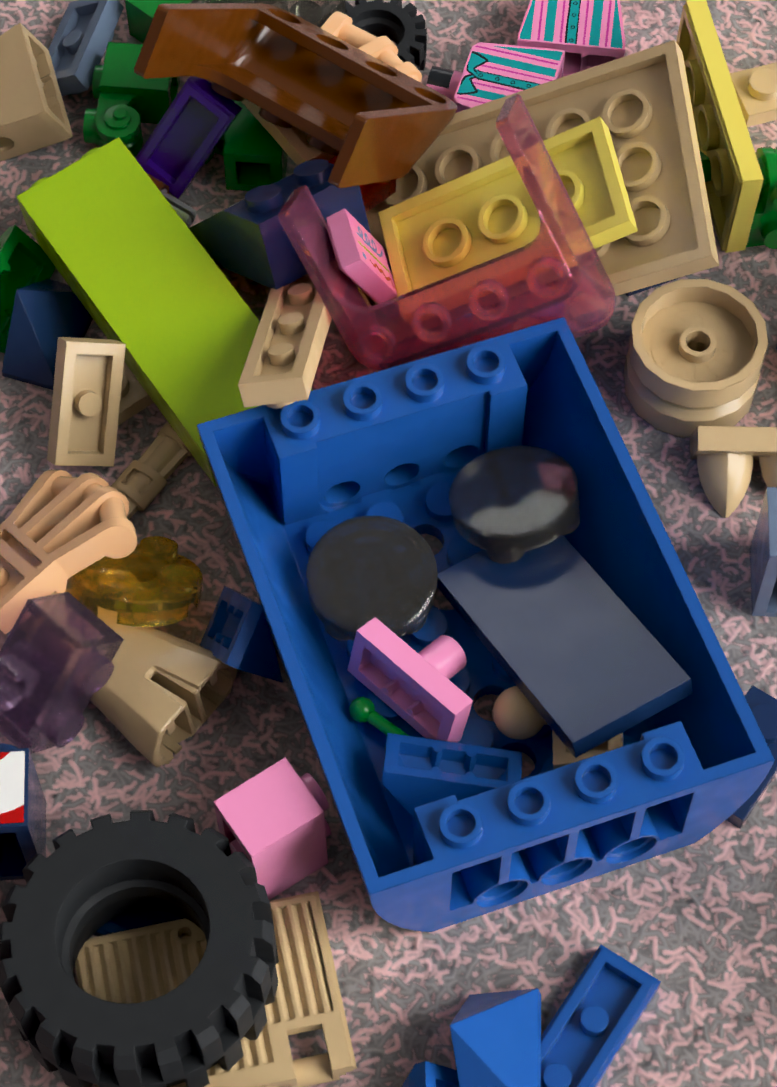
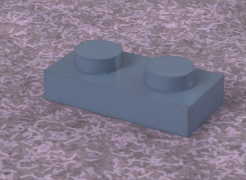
(82, 42)

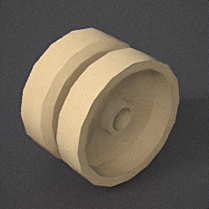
(694, 356)

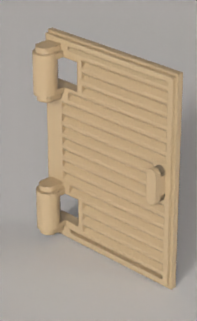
(154, 961)

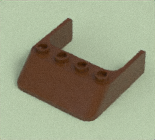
(303, 79)

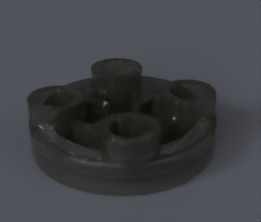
(515, 501)
(371, 571)

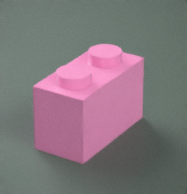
(277, 825)

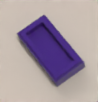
(187, 135)

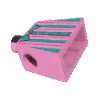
(585, 29)
(497, 72)

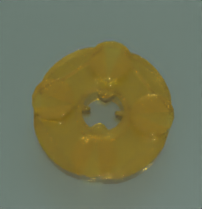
(144, 588)

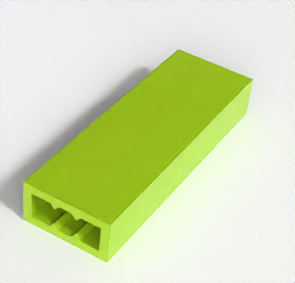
(146, 286)

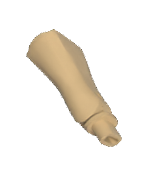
(160, 688)

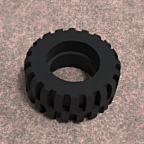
(125, 871)

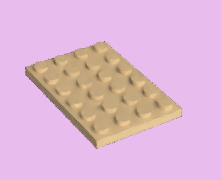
(656, 145)

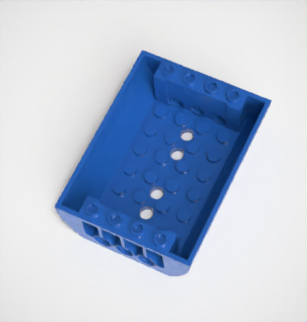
(392, 452)

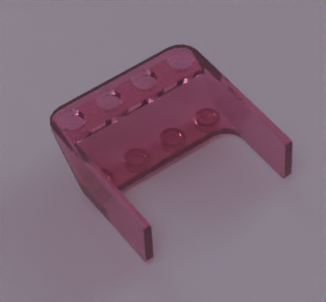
(520, 289)

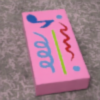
(361, 257)

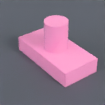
(413, 682)

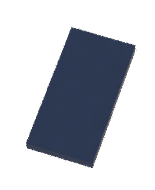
(566, 642)

